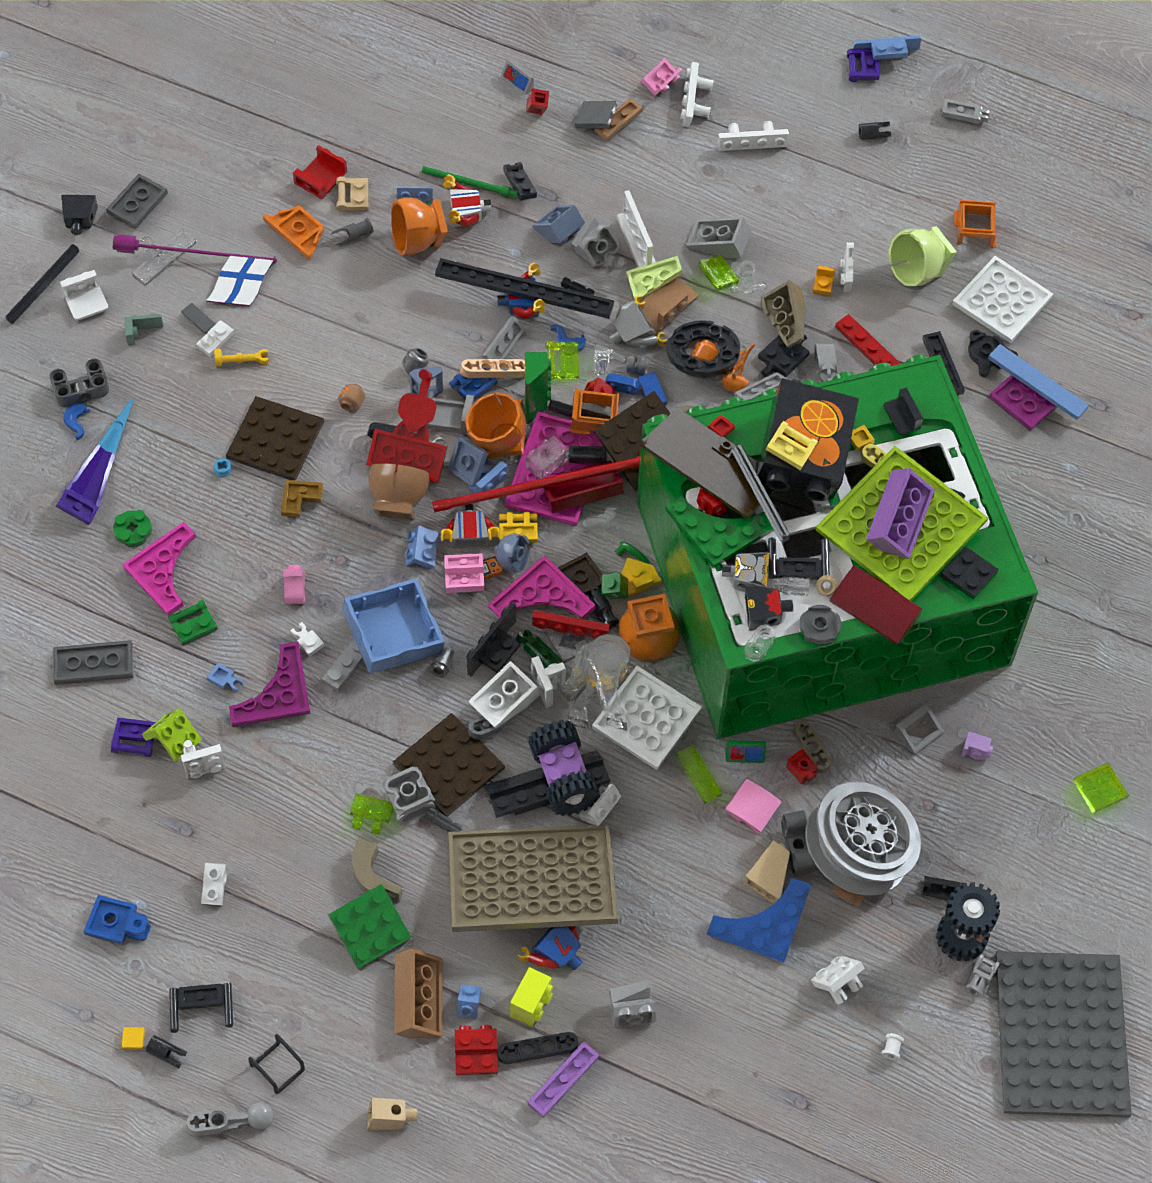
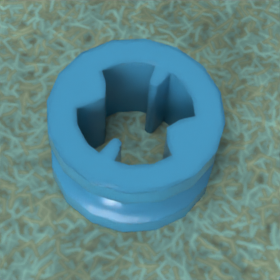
(221, 462)

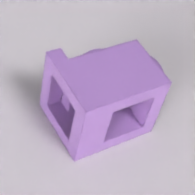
(977, 746)

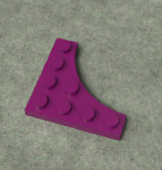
(282, 697)

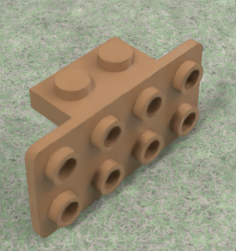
(667, 303)

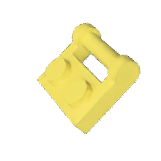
(788, 449)

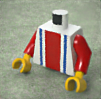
(465, 204)

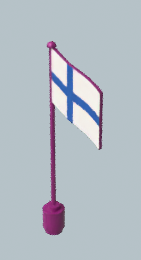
(237, 281)

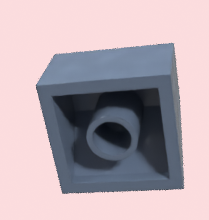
(559, 223)

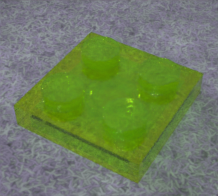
(1100, 787)

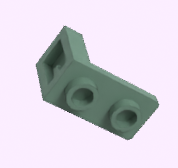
(140, 322)

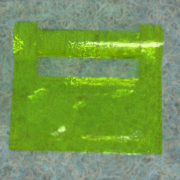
(568, 359)

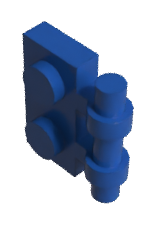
(473, 386)

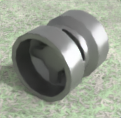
(640, 367)

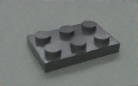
(137, 201)

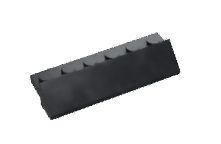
(529, 789)

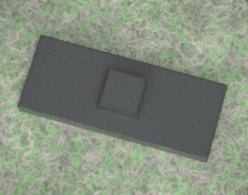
(198, 318)

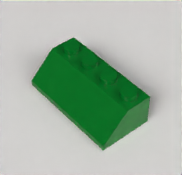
(536, 383)

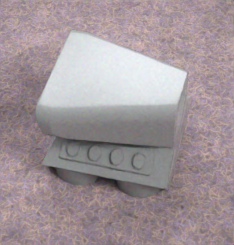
(595, 242)
(409, 795)
(632, 1004)

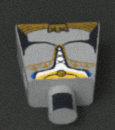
(748, 570)

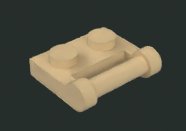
(358, 194)

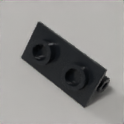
(939, 887)

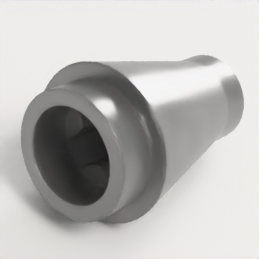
(442, 663)

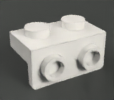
(608, 798)

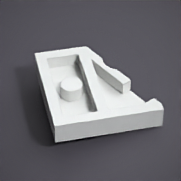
(846, 265)

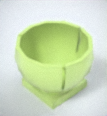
(925, 252)

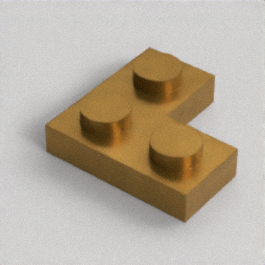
(299, 491)

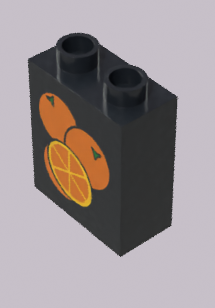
(817, 415)

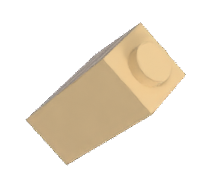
(769, 872)

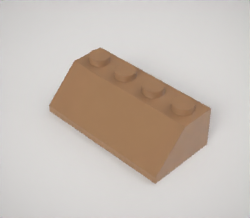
(418, 994)

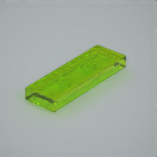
(698, 774)

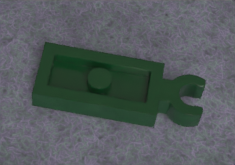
(536, 647)

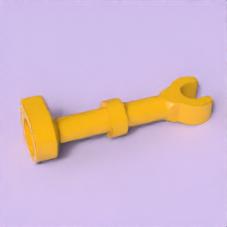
(257, 357)

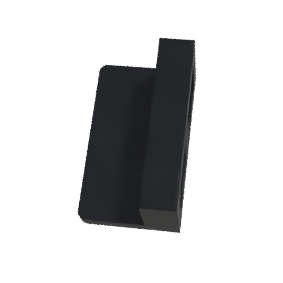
(904, 413)

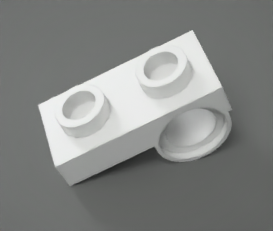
(213, 883)

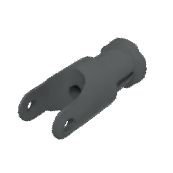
(355, 230)

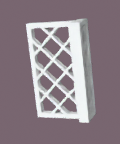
(635, 232)

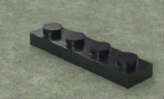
(936, 346)

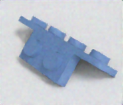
(889, 47)

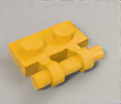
(527, 529)

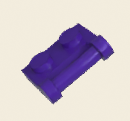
(869, 66)
(132, 730)

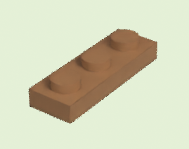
(621, 117)

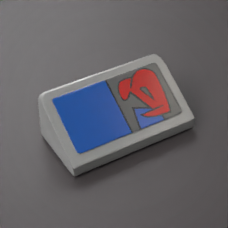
(517, 77)

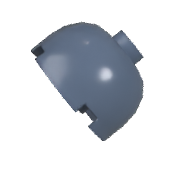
(512, 552)

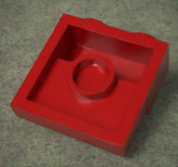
(476, 1050)

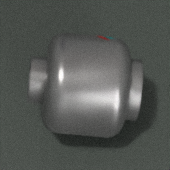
(415, 359)

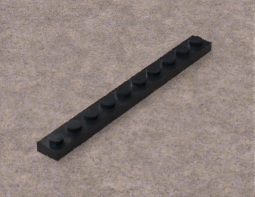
(524, 288)

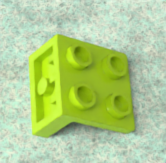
(172, 732)

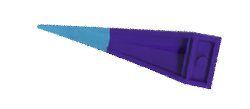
(86, 488)

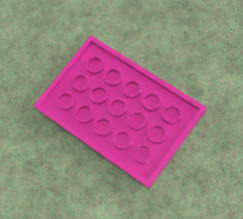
(534, 501)

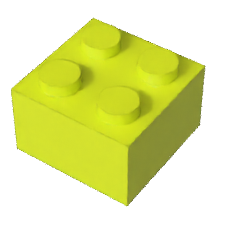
(531, 997)

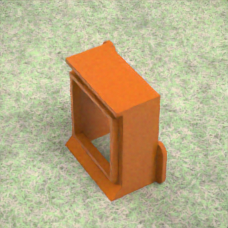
(980, 208)
(585, 425)

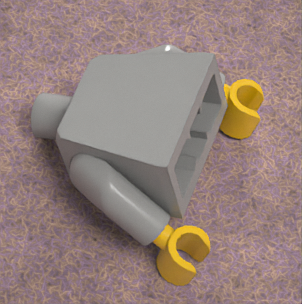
(634, 326)

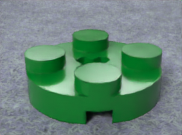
(132, 518)

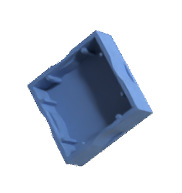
(393, 626)

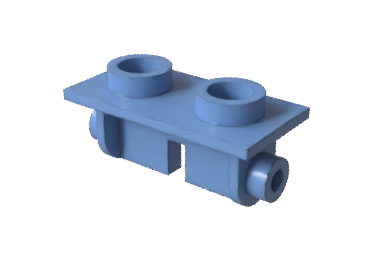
(420, 193)

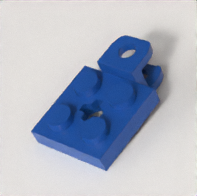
(126, 923)

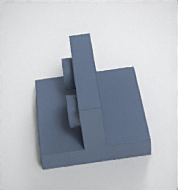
(469, 461)

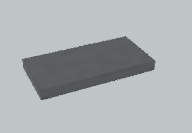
(93, 662)

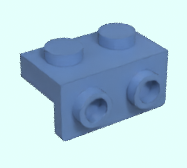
(491, 479)
(421, 547)

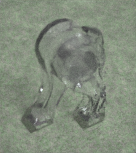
(605, 664)

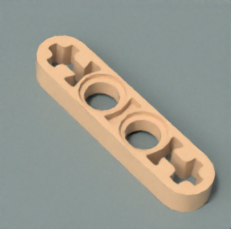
(473, 368)

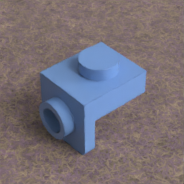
(468, 1001)

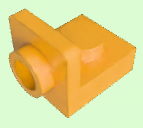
(823, 280)

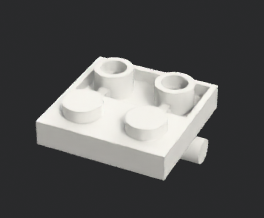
(202, 760)

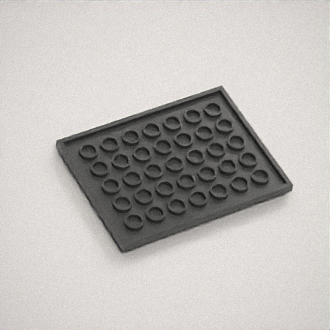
(1062, 1034)

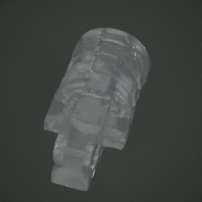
(792, 586)

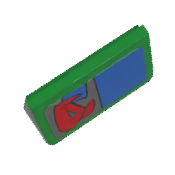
(745, 751)

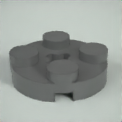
(818, 635)

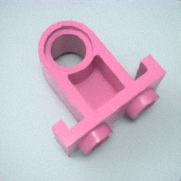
(294, 585)

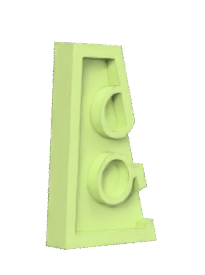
(653, 276)

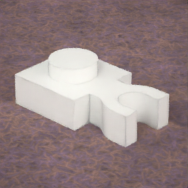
(308, 641)

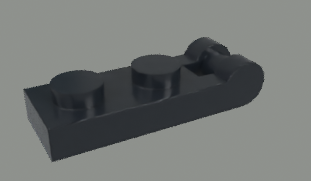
(520, 181)

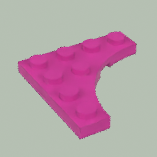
(155, 566)
(543, 586)

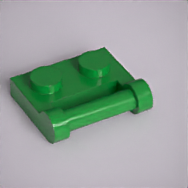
(195, 627)

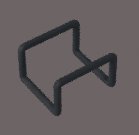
(254, 1063)

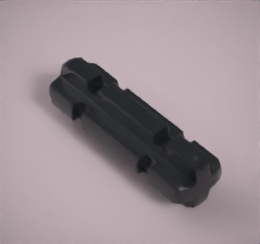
(575, 286)

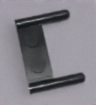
(798, 567)
(200, 997)

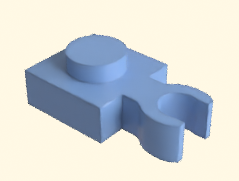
(223, 676)

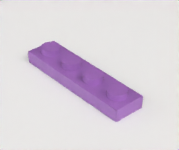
(563, 1079)

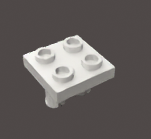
(839, 972)

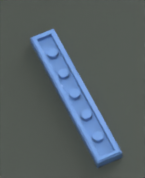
(1038, 382)

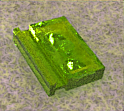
(718, 272)

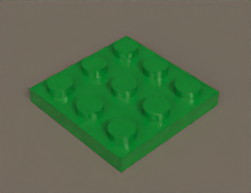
(369, 926)

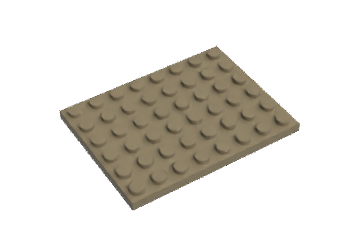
(531, 878)

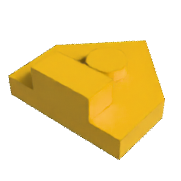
(640, 576)

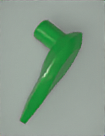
(631, 550)

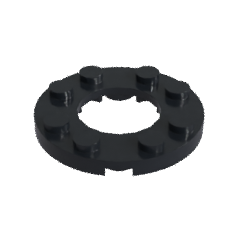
(698, 330)

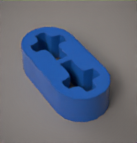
(623, 383)

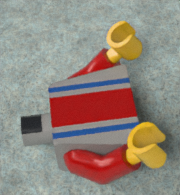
(470, 529)

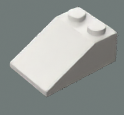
(505, 695)

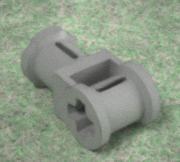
(983, 973)

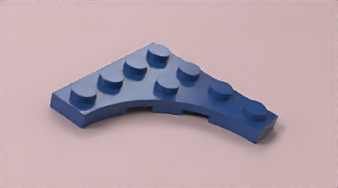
(768, 931)

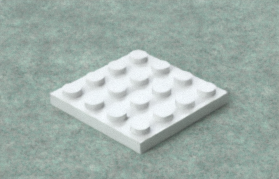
(1002, 299)
(654, 716)

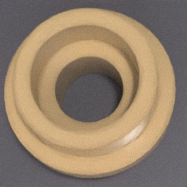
(826, 591)

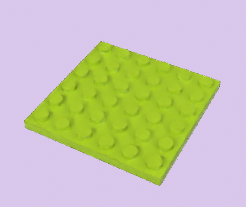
(944, 531)

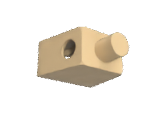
(388, 1114)

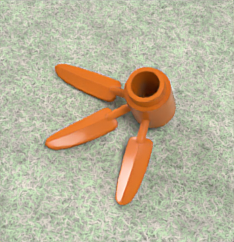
(732, 381)

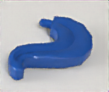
(561, 337)
(71, 415)

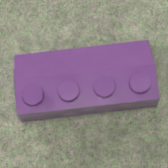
(900, 513)

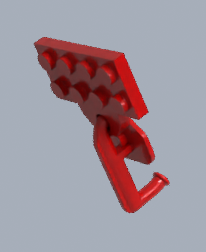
(407, 448)

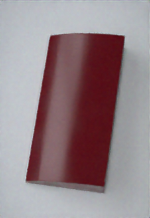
(583, 491)
(875, 605)

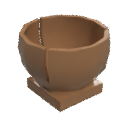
(397, 492)

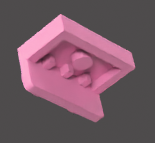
(660, 76)

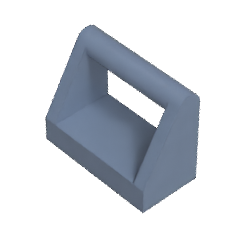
(415, 381)

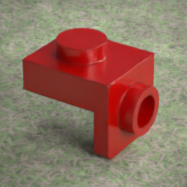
(599, 385)
(710, 504)

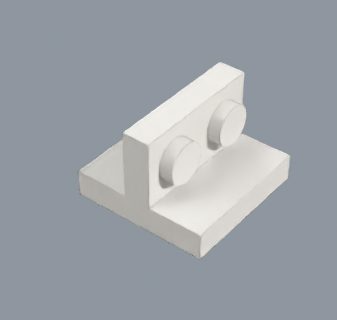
(547, 678)

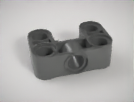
(80, 389)
(793, 830)

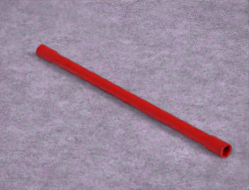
(446, 504)

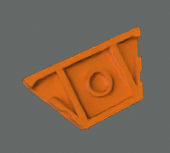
(297, 228)

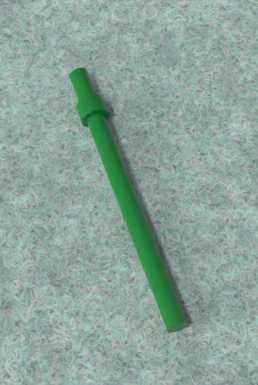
(503, 191)

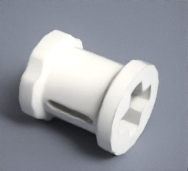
(892, 1046)

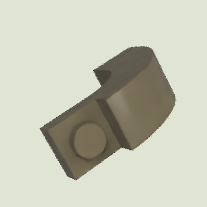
(362, 861)

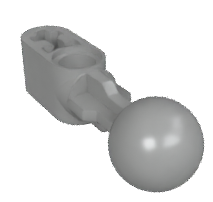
(826, 361)
(258, 1117)

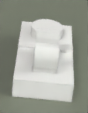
(215, 338)

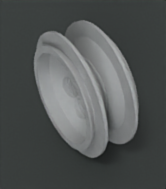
(863, 838)

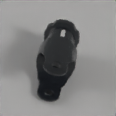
(603, 608)

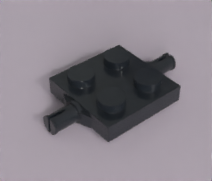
(781, 358)

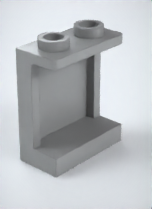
(450, 415)

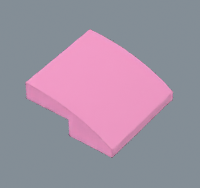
(464, 573)
(753, 805)

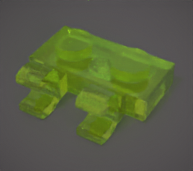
(371, 808)

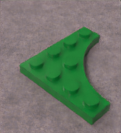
(717, 537)

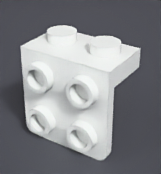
(84, 295)

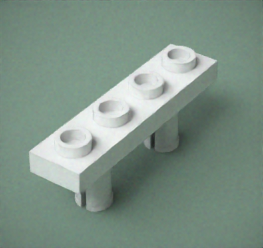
(688, 101)
(753, 139)

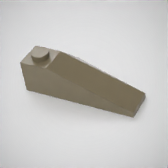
(786, 311)

